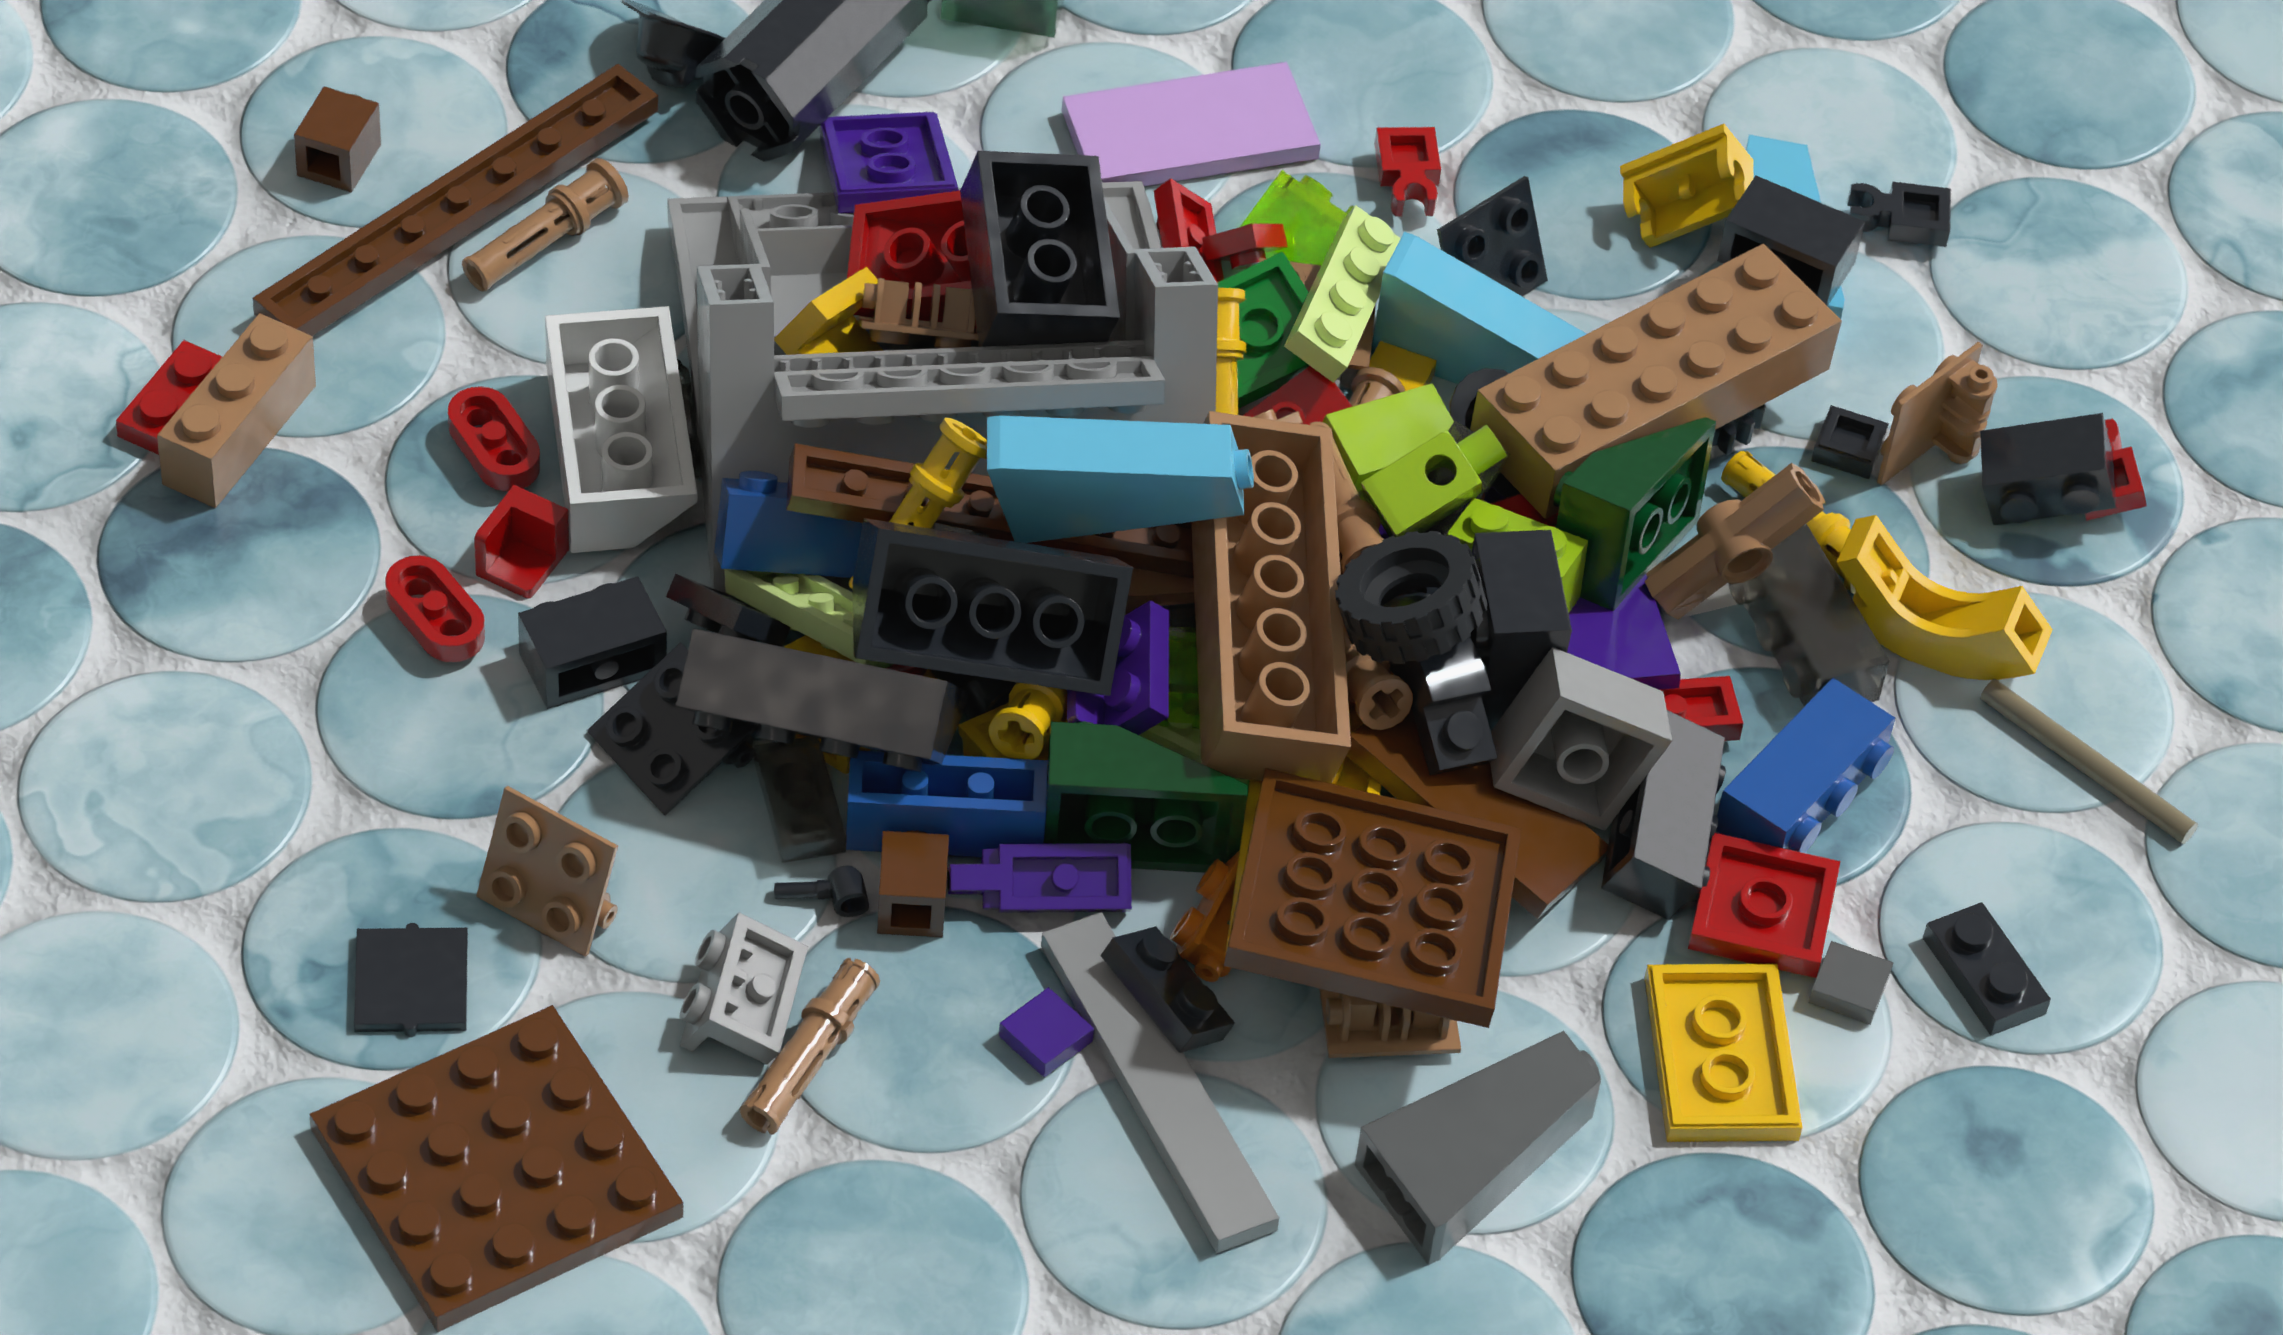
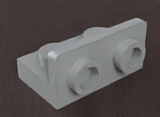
(743, 988)

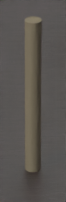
(2089, 761)

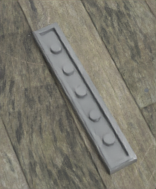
(1162, 1090)

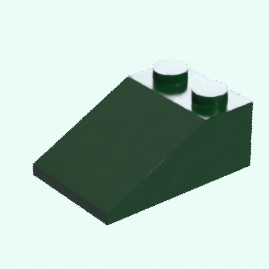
(1634, 505)
(1133, 791)

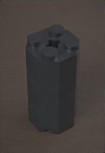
(796, 66)

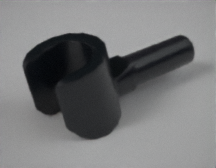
(843, 886)

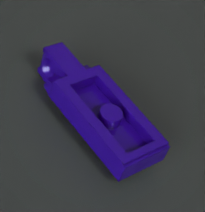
(1048, 878)

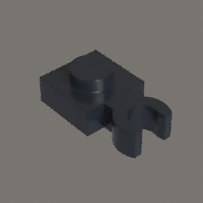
(1909, 211)

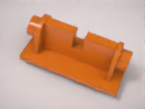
(1204, 931)

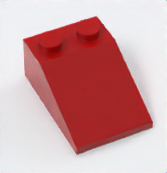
(912, 243)

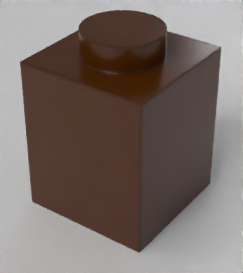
(337, 139)
(912, 883)

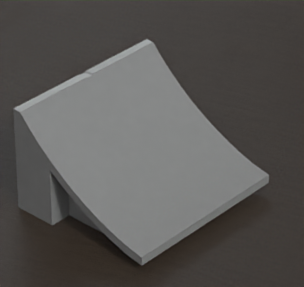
(763, 258)

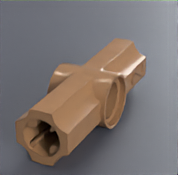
(1734, 541)

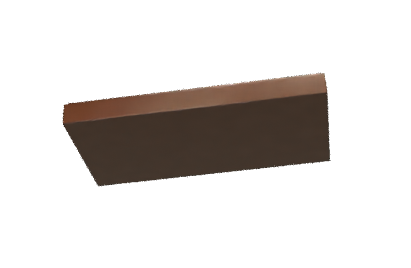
(1552, 847)

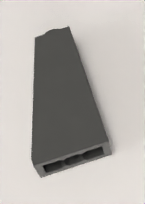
(1476, 1140)

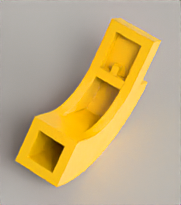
(1936, 626)

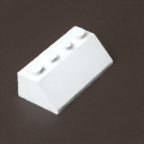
(618, 425)

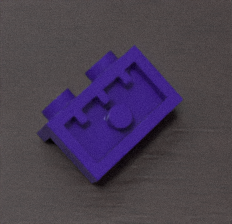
(1140, 677)

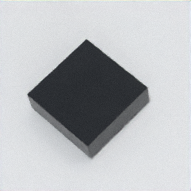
(1849, 442)

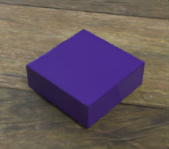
(1046, 1032)

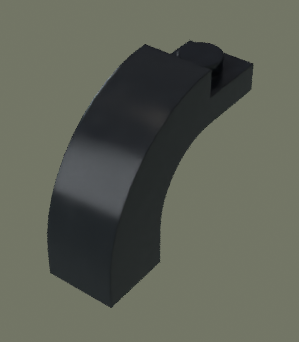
(1448, 703)

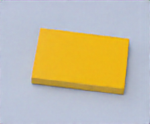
(1722, 1053)

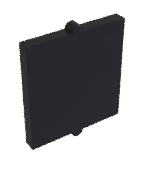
(411, 979)

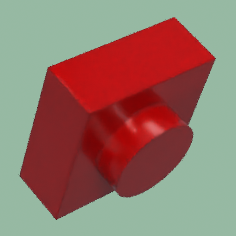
(1244, 244)

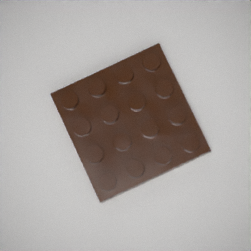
(1375, 898)
(495, 1167)

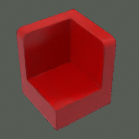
(521, 542)

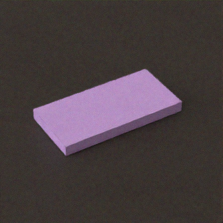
(1193, 125)

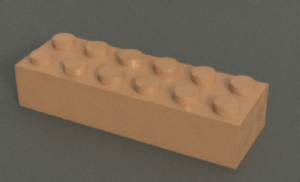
(1683, 357)
(1271, 614)

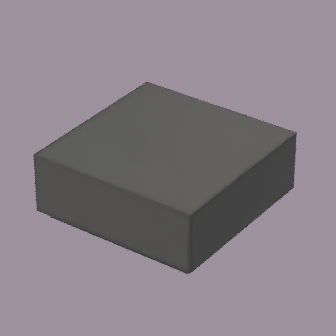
(1850, 982)

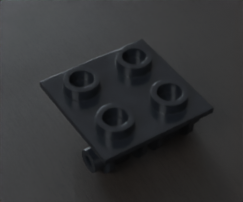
(1500, 239)
(658, 741)

